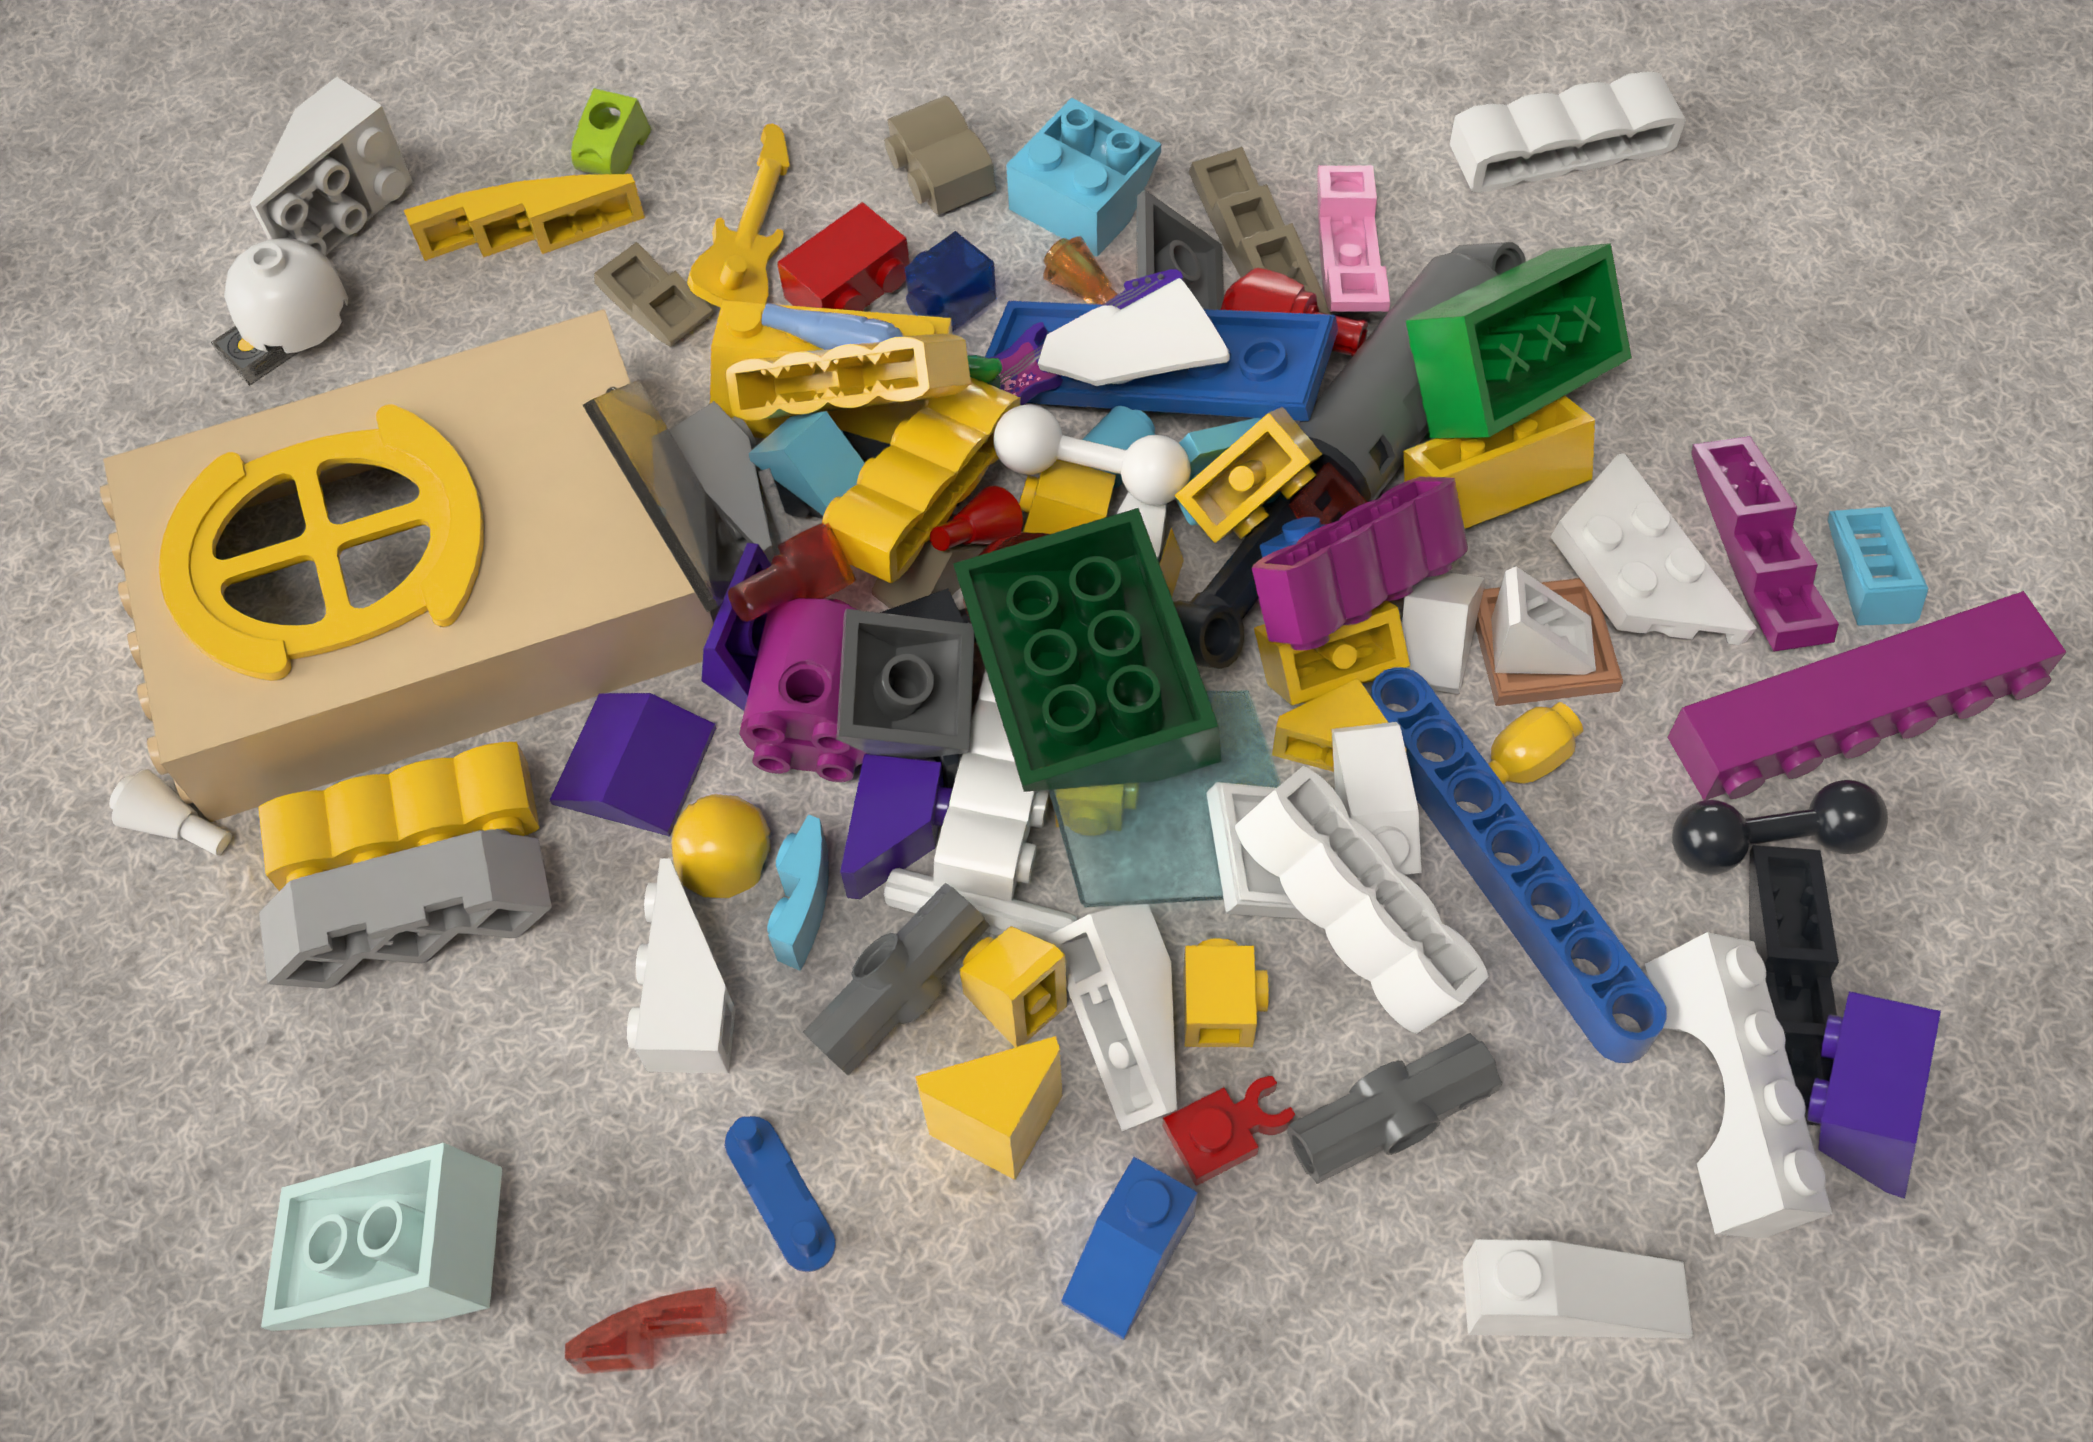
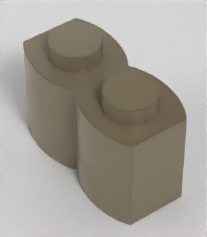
(941, 155)

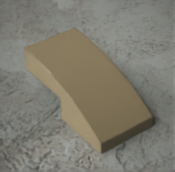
(651, 296)

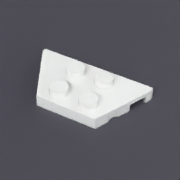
(1643, 562)

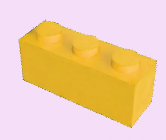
(1515, 466)

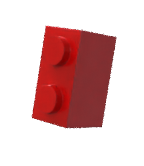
(846, 263)

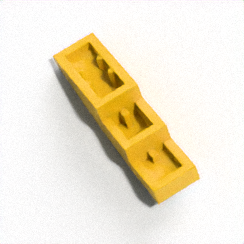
(514, 213)

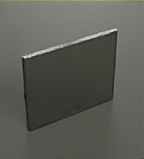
(667, 489)

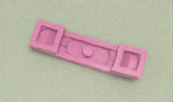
(1349, 240)

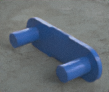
(780, 1194)

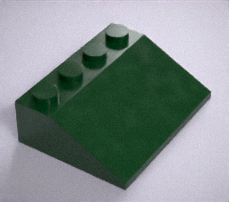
(1089, 658)

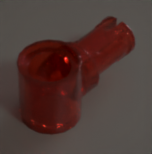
(807, 568)

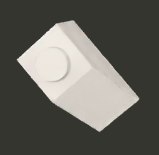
(1378, 789)

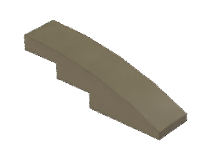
(1250, 220)

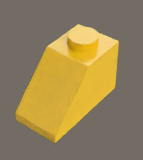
(1015, 983)

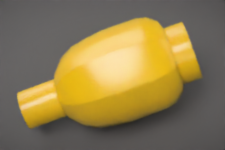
(1535, 744)

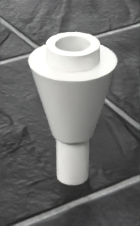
(154, 808)

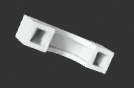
(1763, 1162)

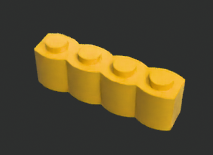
(849, 376)
(918, 479)
(397, 811)

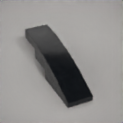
(1799, 950)

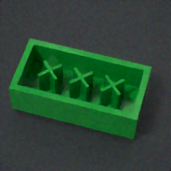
(1519, 341)

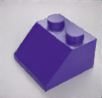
(1875, 1087)

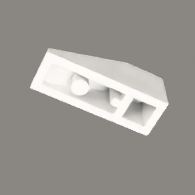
(1125, 1007)
(1572, 1291)

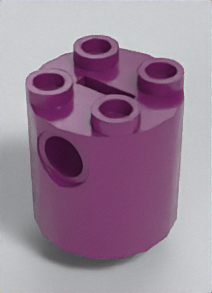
(796, 692)

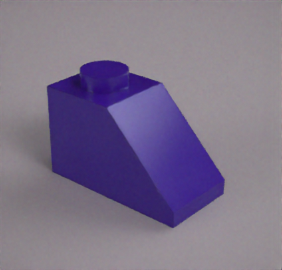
(892, 820)

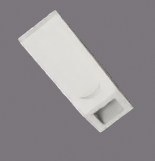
(684, 1003)

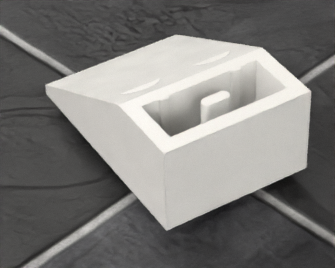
(330, 169)

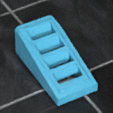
(1881, 599)

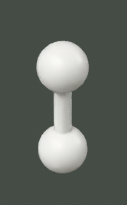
(1031, 441)

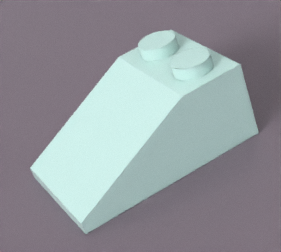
(385, 1243)

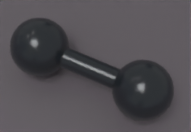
(1842, 817)

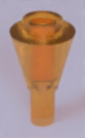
(1077, 271)

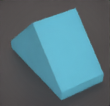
(810, 459)

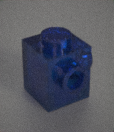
(950, 281)

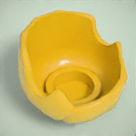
(720, 846)

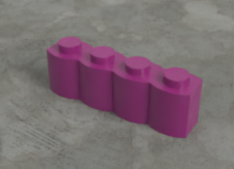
(1360, 561)

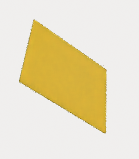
(1171, 562)

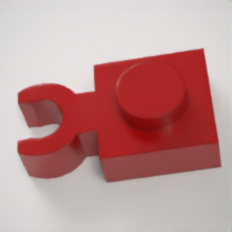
(1218, 1134)

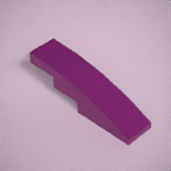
(1762, 545)

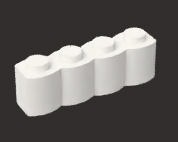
(1575, 130)
(988, 814)
(1369, 911)

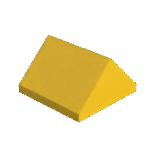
(995, 1103)

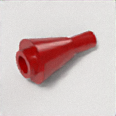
(987, 517)

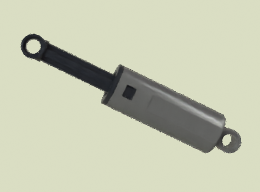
(1361, 430)

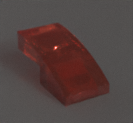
(627, 1337)

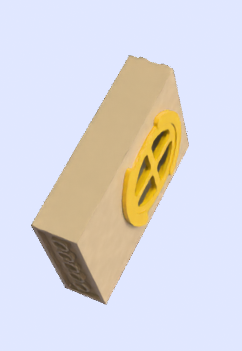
(524, 602)

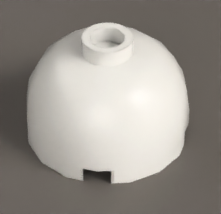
(284, 295)

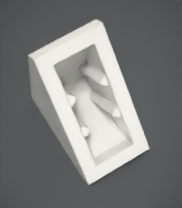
(1440, 627)
(1539, 630)

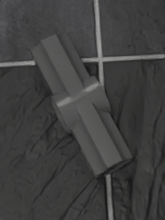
(896, 978)
(1394, 1107)

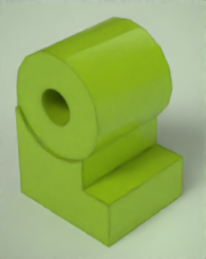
(605, 140)

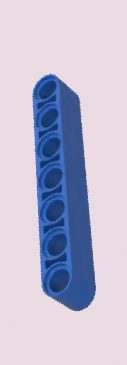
(1516, 889)

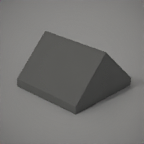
(1172, 242)
(905, 685)

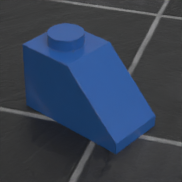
(1130, 1247)

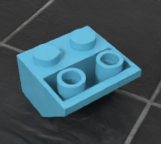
(1081, 175)

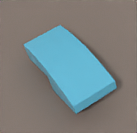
(804, 877)

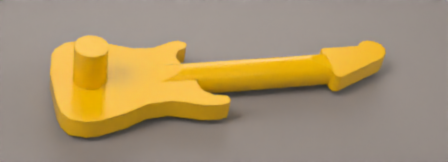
(738, 259)

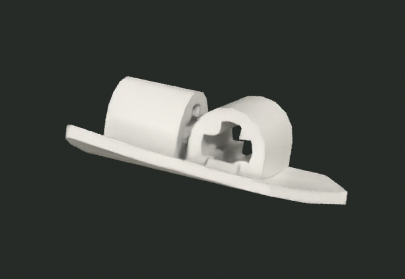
(1142, 340)

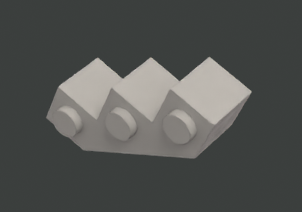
(402, 906)

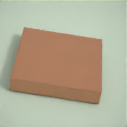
(1525, 688)

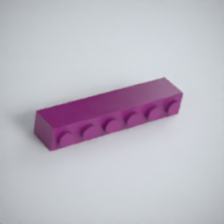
(1865, 696)

